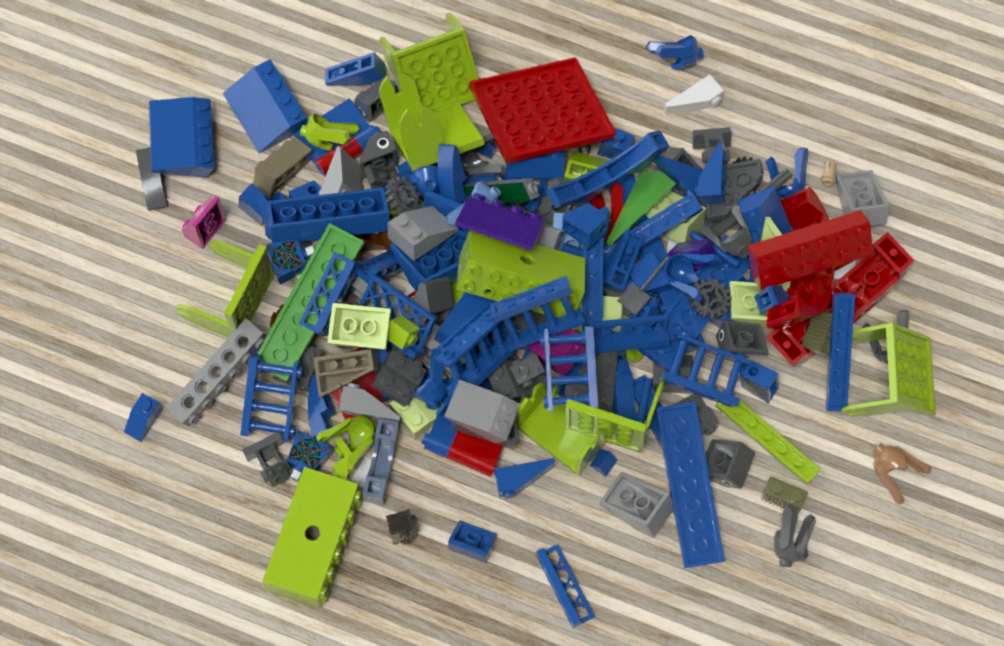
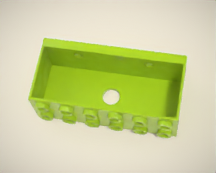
(513, 269)
(305, 567)

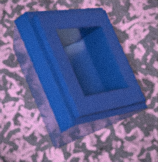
(488, 150)
(603, 462)

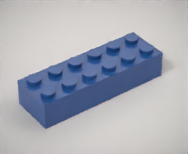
(309, 216)

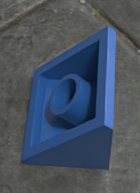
(472, 541)

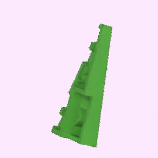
(646, 193)

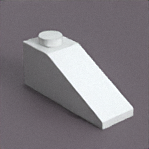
(697, 97)

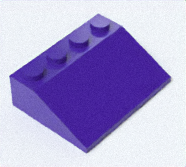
(501, 221)

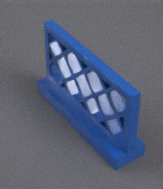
(418, 348)

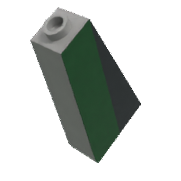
(513, 191)

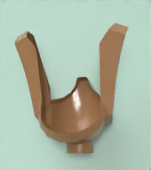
(893, 458)

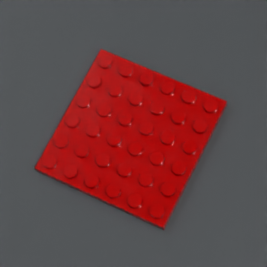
(541, 110)

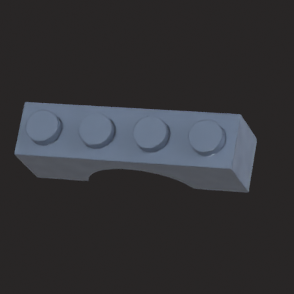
(381, 462)

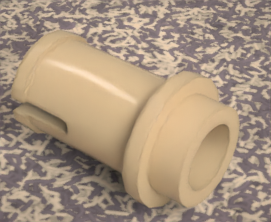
(828, 176)

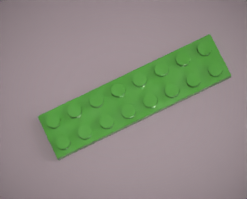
(287, 337)

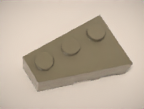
(280, 166)
(343, 368)

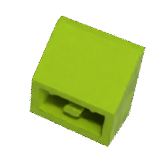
(581, 164)

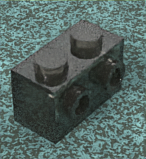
(402, 527)

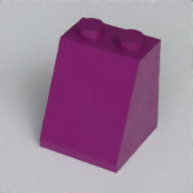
(559, 350)

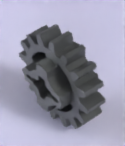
(402, 195)
(719, 299)

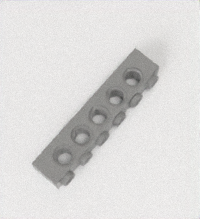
(206, 375)

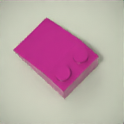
(204, 222)

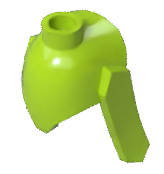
(321, 131)
(357, 428)

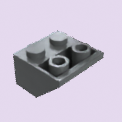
(434, 297)

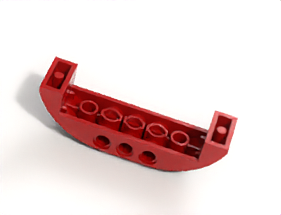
(869, 282)
(811, 293)

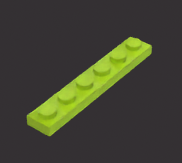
(771, 441)

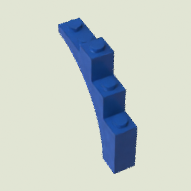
(614, 171)

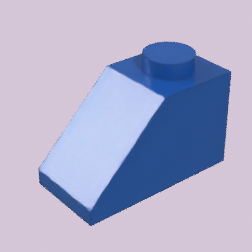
(770, 297)
(142, 417)

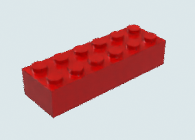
(811, 249)

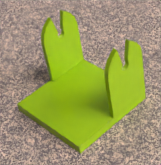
(438, 66)
(420, 129)
(247, 295)
(908, 369)
(618, 429)
(549, 432)

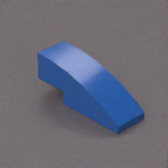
(451, 173)
(319, 410)

